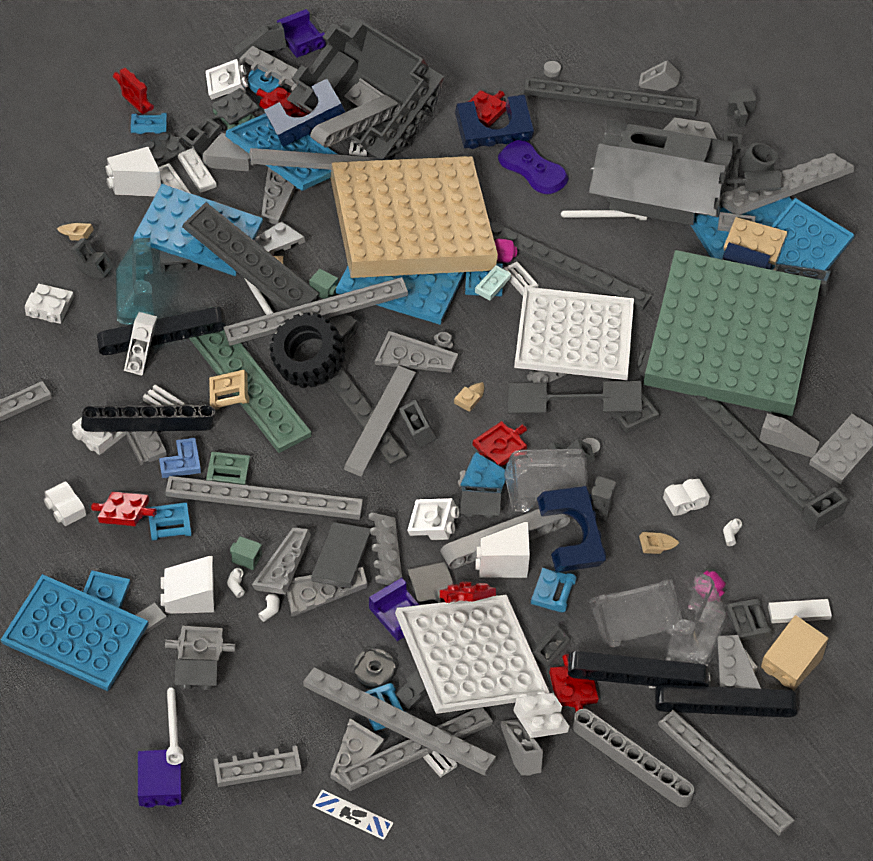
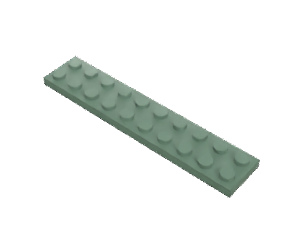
(266, 404)

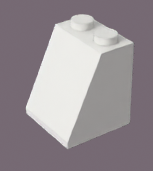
(133, 173)
(504, 553)
(189, 587)

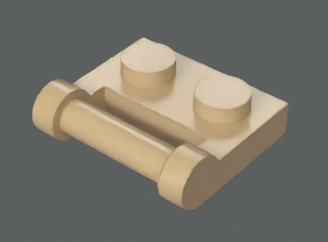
(229, 384)

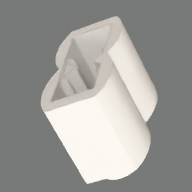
(686, 496)
(64, 503)

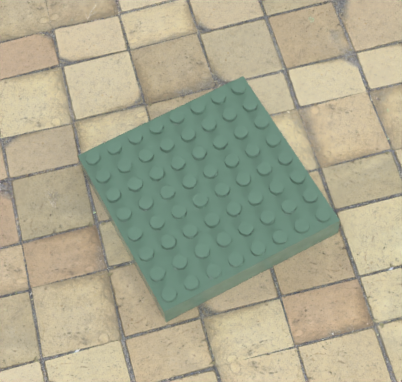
(732, 333)

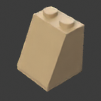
(795, 653)

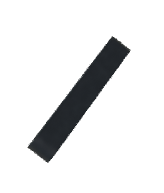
(166, 330)
(147, 418)
(635, 670)
(726, 700)

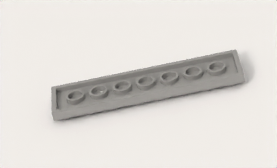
(792, 182)

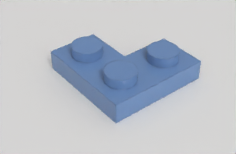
(185, 463)

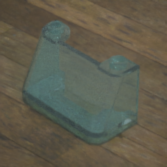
(132, 292)

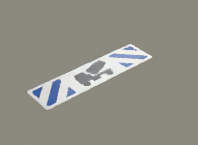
(352, 814)

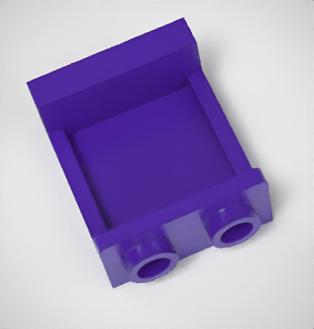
(301, 34)
(386, 602)
(158, 780)

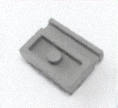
(362, 93)
(146, 446)

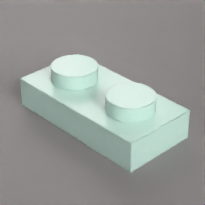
(492, 282)

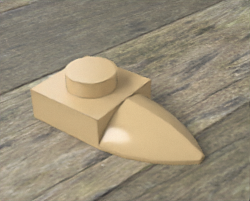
(76, 230)
(469, 396)
(656, 542)

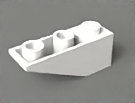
(140, 343)

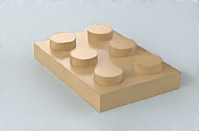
(757, 238)

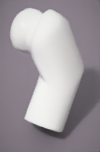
(730, 530)
(234, 582)
(272, 607)

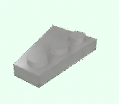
(734, 664)

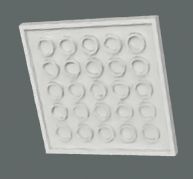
(574, 333)
(470, 653)

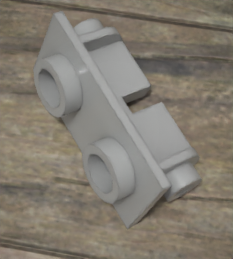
(543, 376)

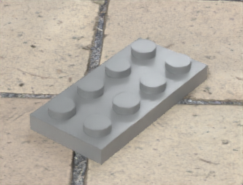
(844, 449)

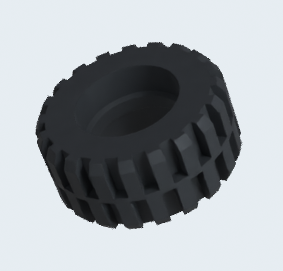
(292, 335)

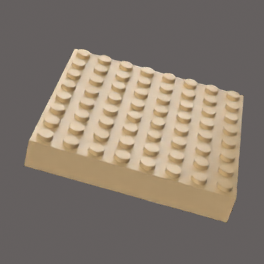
(412, 217)

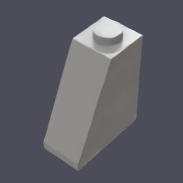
(227, 155)

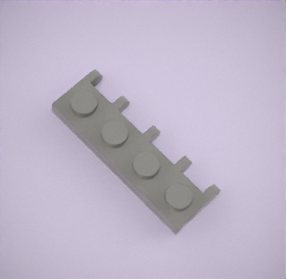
(269, 65)
(387, 548)
(257, 768)

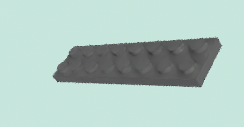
(248, 258)

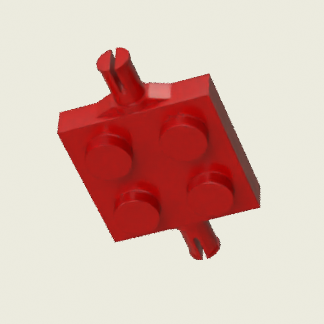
(133, 90)
(276, 96)
(489, 107)
(500, 442)
(123, 509)
(467, 592)
(572, 691)

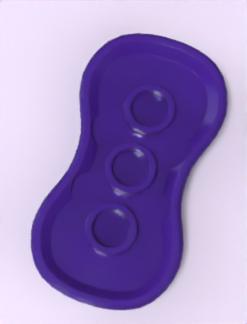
(540, 173)

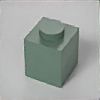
(324, 284)
(246, 553)

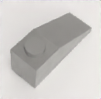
(786, 435)
(523, 750)

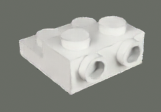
(226, 79)
(48, 303)
(96, 440)
(433, 518)
(540, 714)

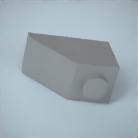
(660, 77)

